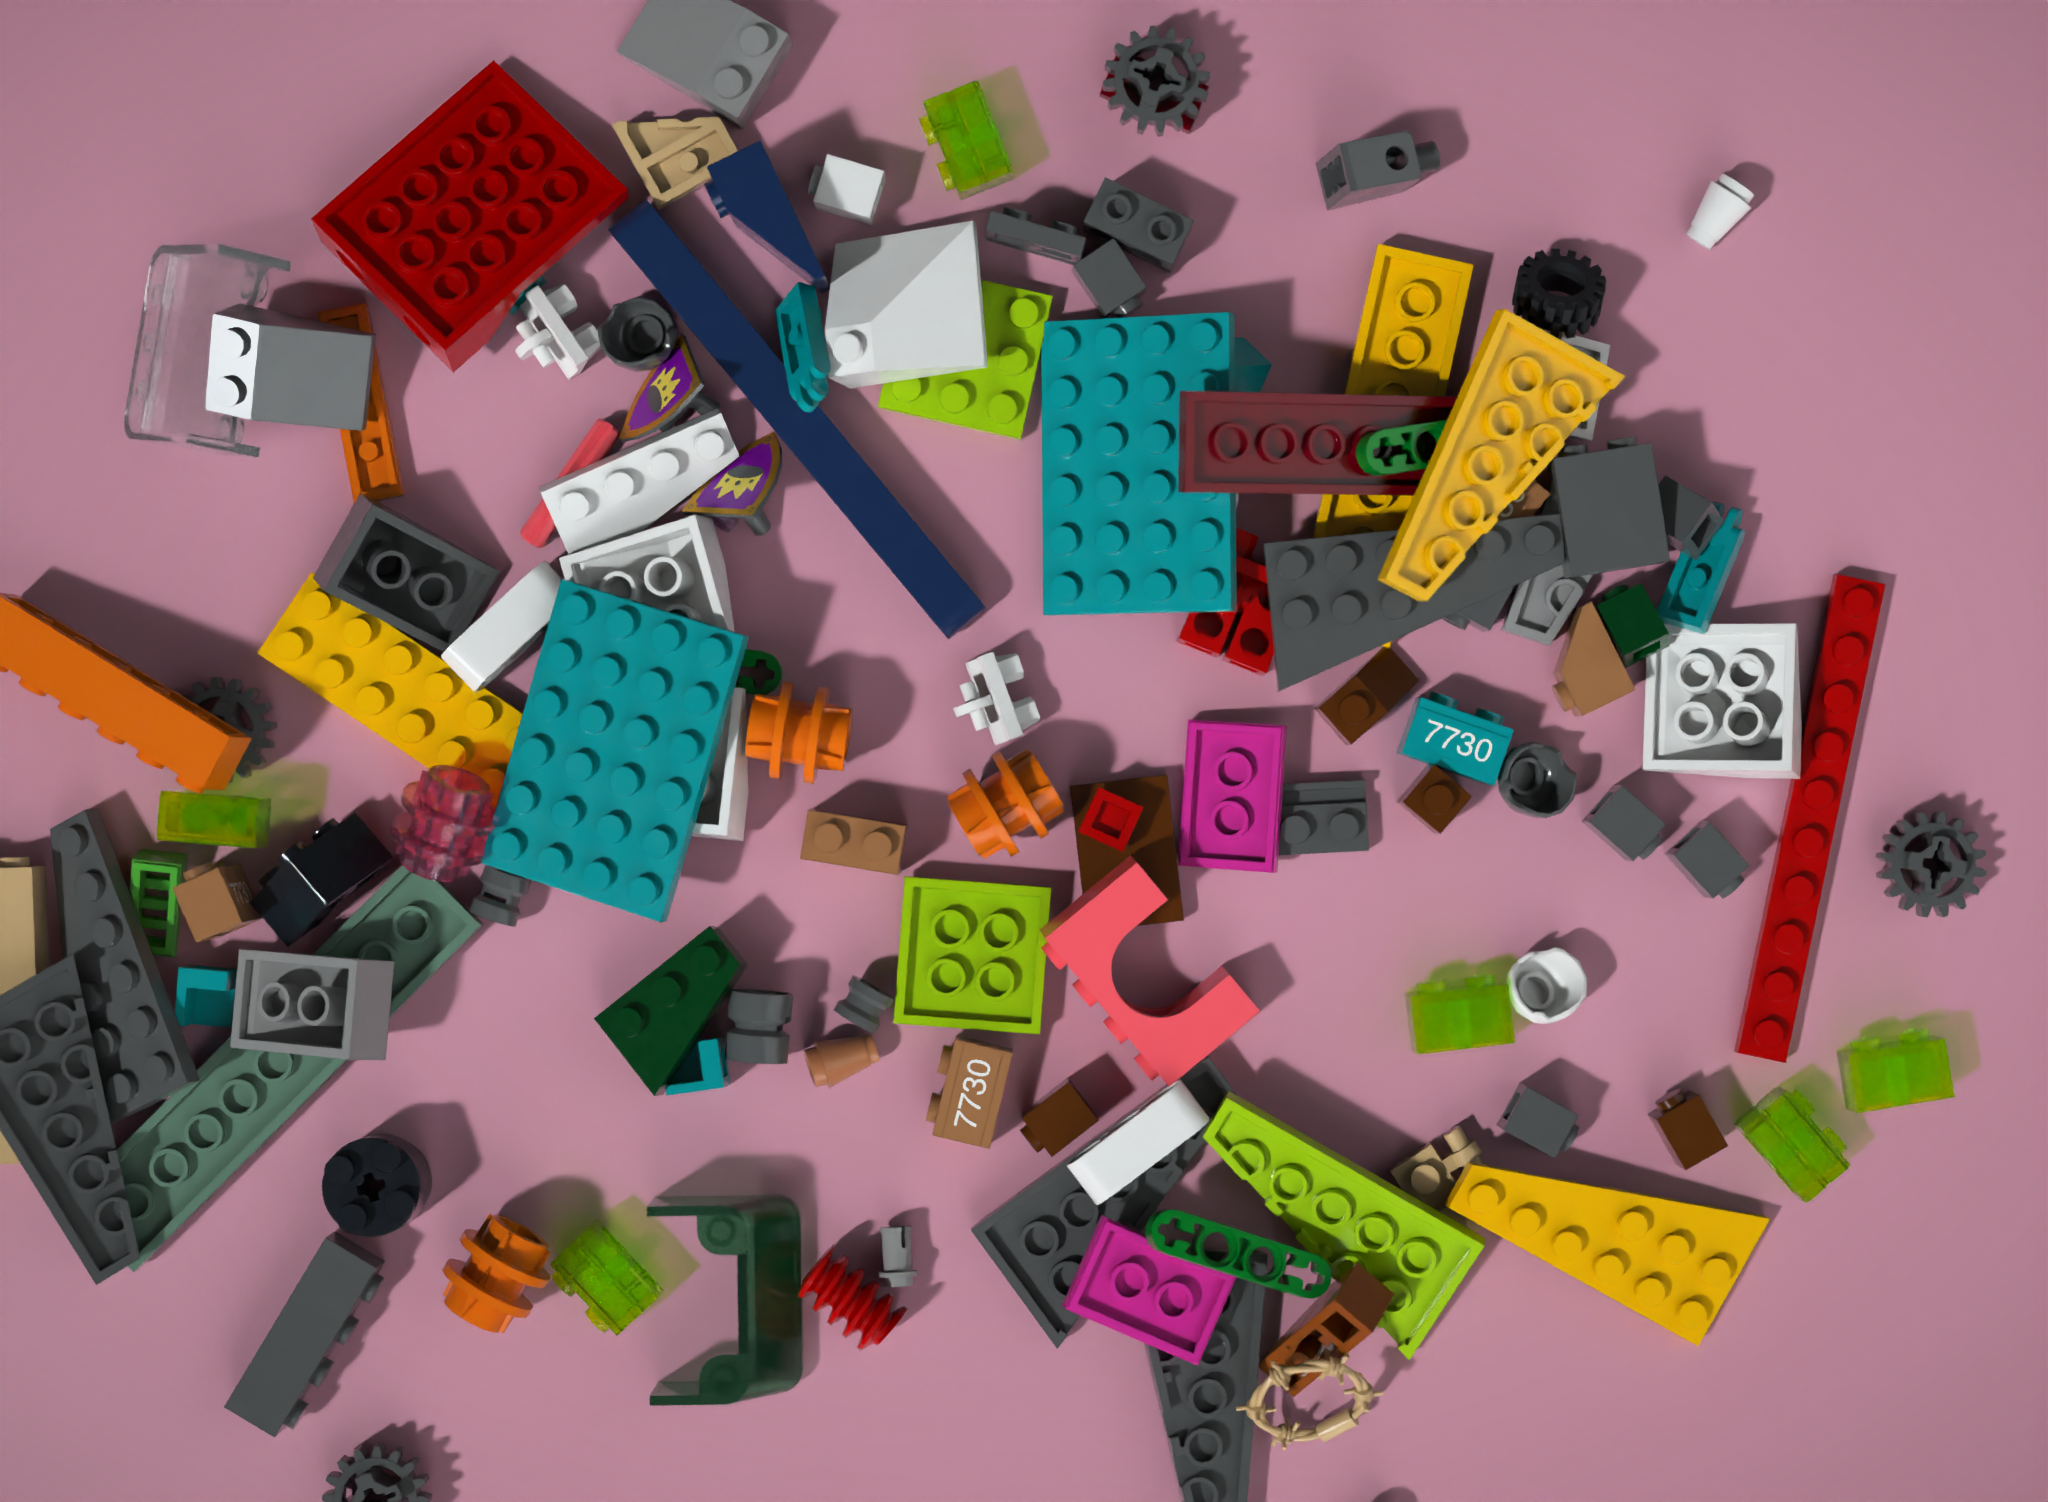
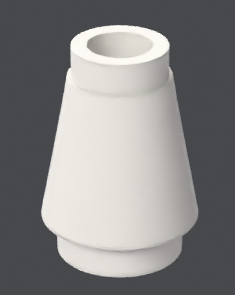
(1719, 210)

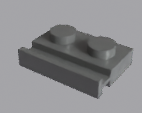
(1055, 242)
(1324, 818)

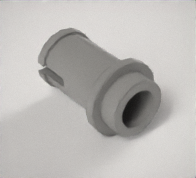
(897, 1256)

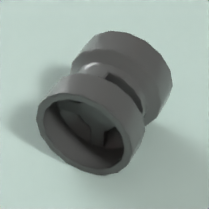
(503, 885)

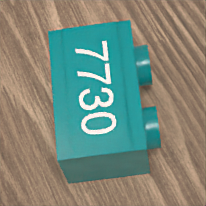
(1456, 740)

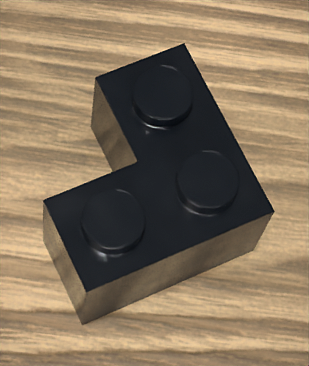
(319, 877)

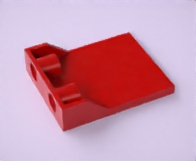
(468, 213)

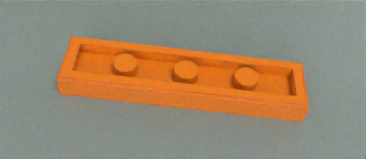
(371, 452)

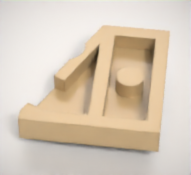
(674, 153)

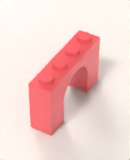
(1169, 1036)

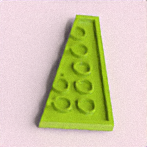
(1349, 1216)

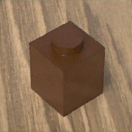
(1434, 798)
(1057, 1119)
(1686, 1128)

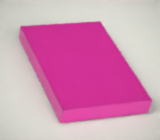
(1232, 795)
(1147, 1292)

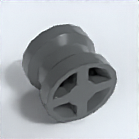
(864, 1004)

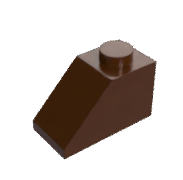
(1366, 695)

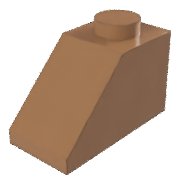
(1588, 665)

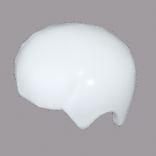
(1546, 985)

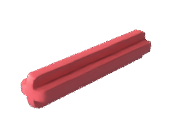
(591, 449)

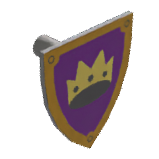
(667, 395)
(742, 486)

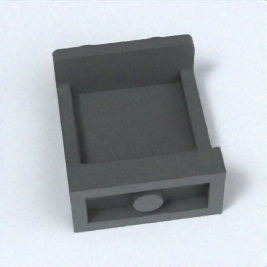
(1609, 508)

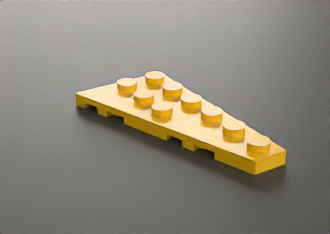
(1501, 434)
(1635, 1247)

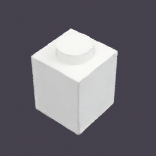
(847, 189)

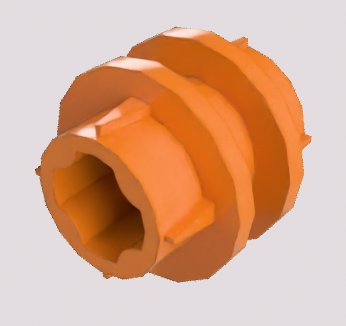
(798, 732)
(1005, 803)
(492, 1280)

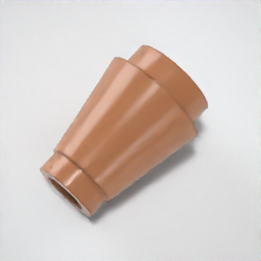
(840, 1058)

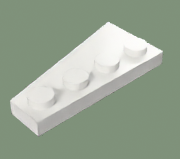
(638, 483)

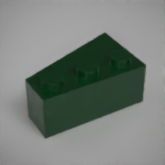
(671, 1007)

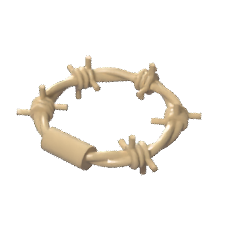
(1326, 1429)

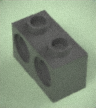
(1137, 224)

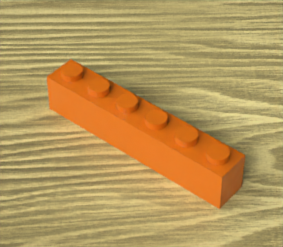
(117, 698)

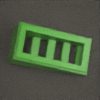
(163, 862)

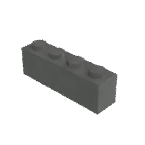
(305, 1334)

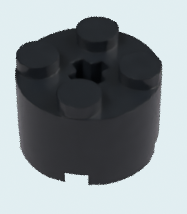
(374, 1212)

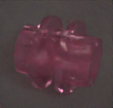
(444, 823)

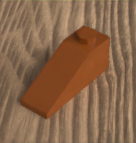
(1333, 1322)

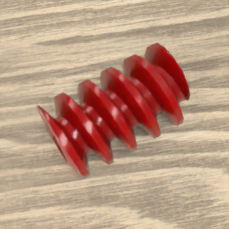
(850, 1299)

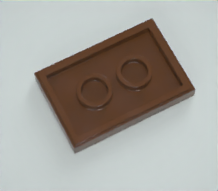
(1149, 844)

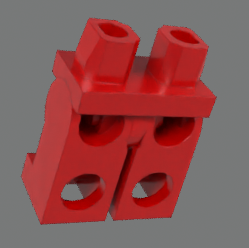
(1252, 638)

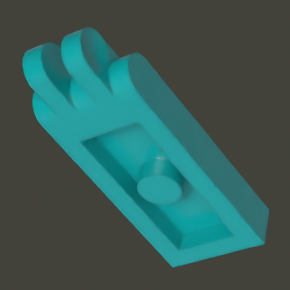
(803, 346)
(1700, 582)

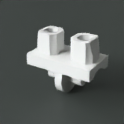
(548, 335)
(990, 701)

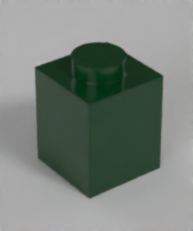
(1632, 623)

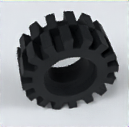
(1563, 275)

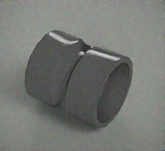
(758, 1026)

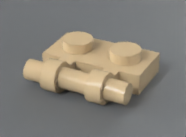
(1429, 1176)

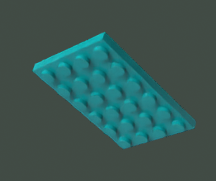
(1110, 462)
(614, 750)

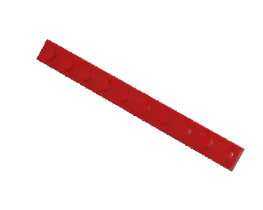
(1809, 818)

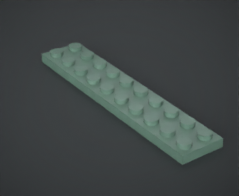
(250, 1094)

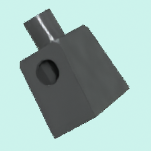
(1374, 168)

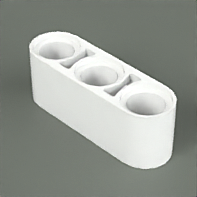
(505, 629)
(1138, 1142)

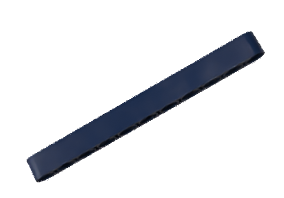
(807, 435)

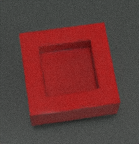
(1110, 819)

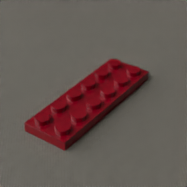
(1296, 441)

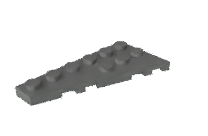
(124, 996)
(1049, 1224)
(1199, 1403)

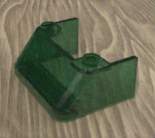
(768, 1248)

